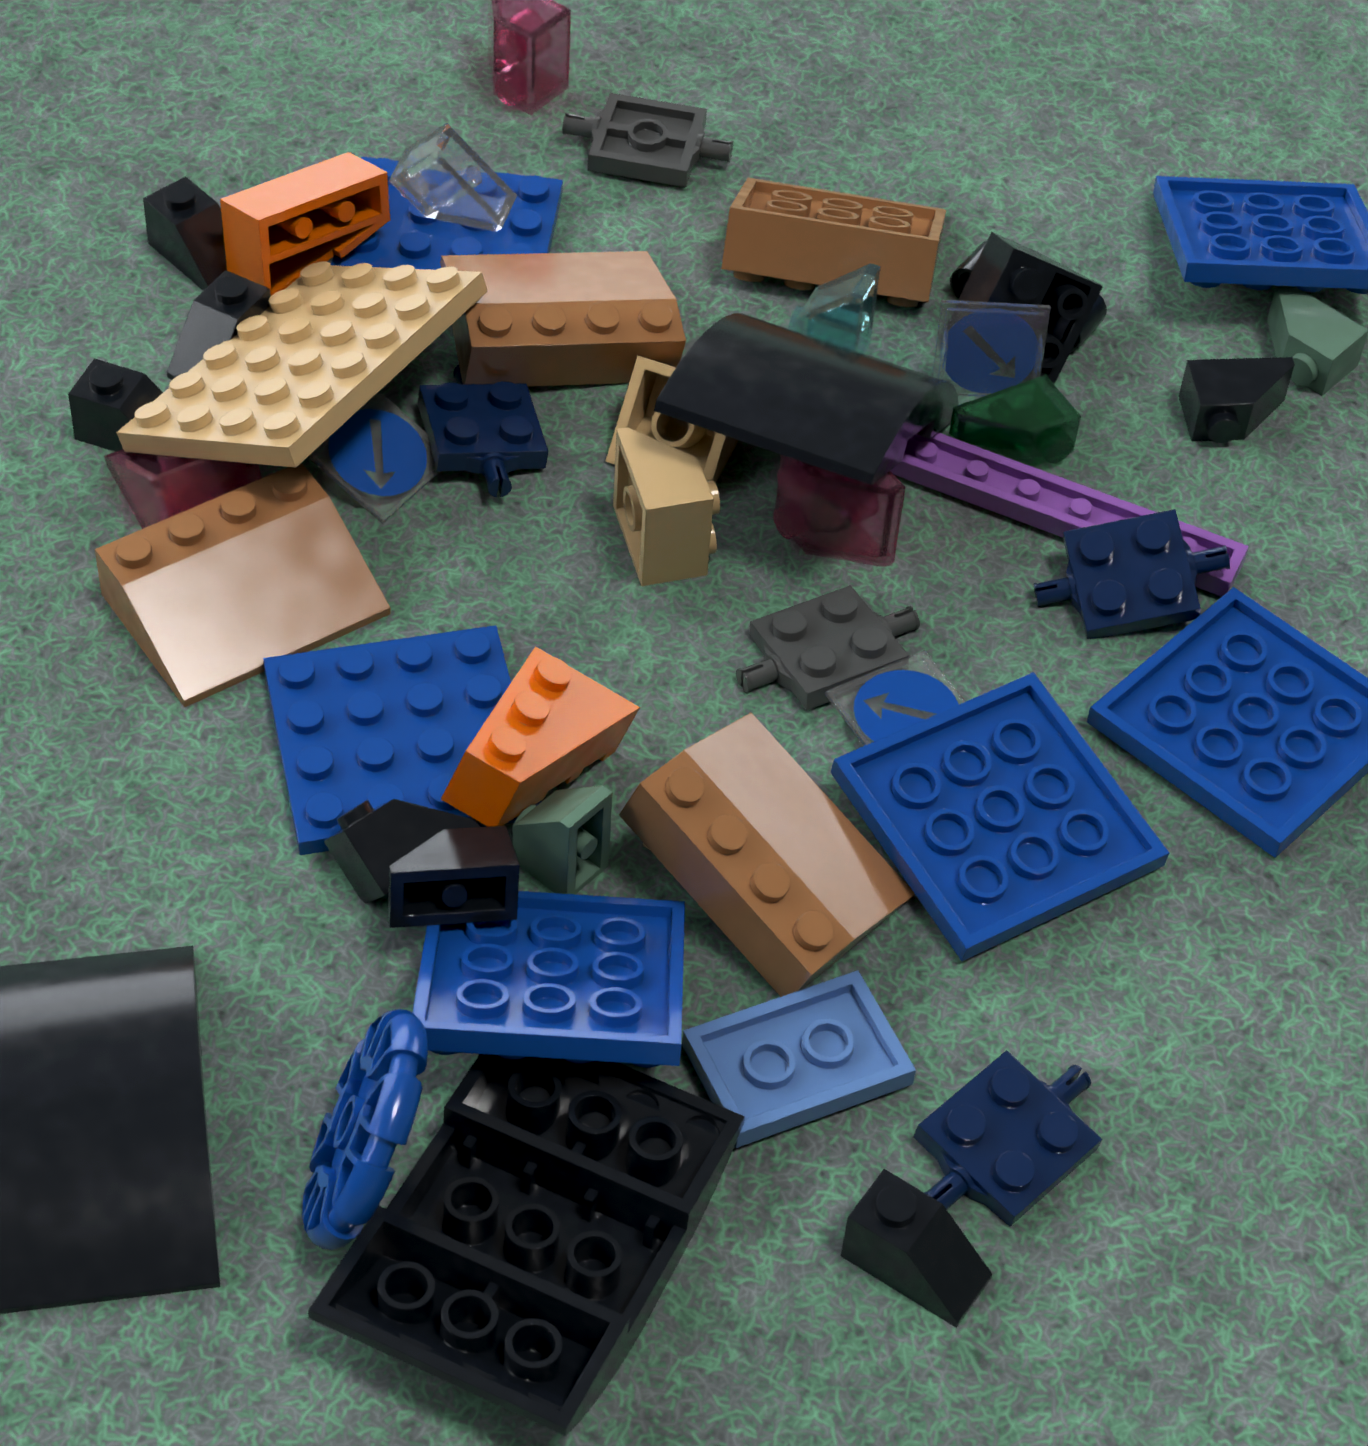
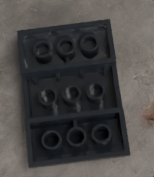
(805, 397)
(103, 1132)
(534, 1232)

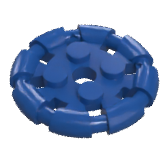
(361, 1134)

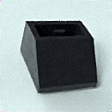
(1024, 276)

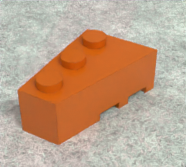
(303, 219)
(536, 738)

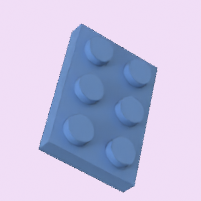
(799, 1056)

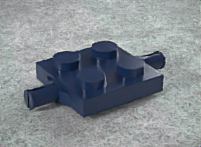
(483, 429)
(1131, 575)
(1007, 1138)

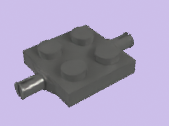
(647, 139)
(824, 645)

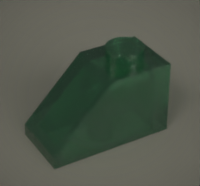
(1020, 422)

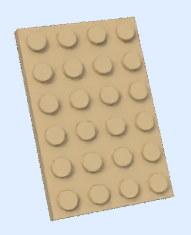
(302, 364)

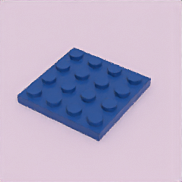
(1266, 232)
(422, 240)
(1245, 720)
(380, 722)
(998, 815)
(559, 981)

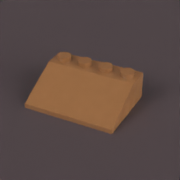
(824, 234)
(565, 318)
(239, 583)
(765, 853)

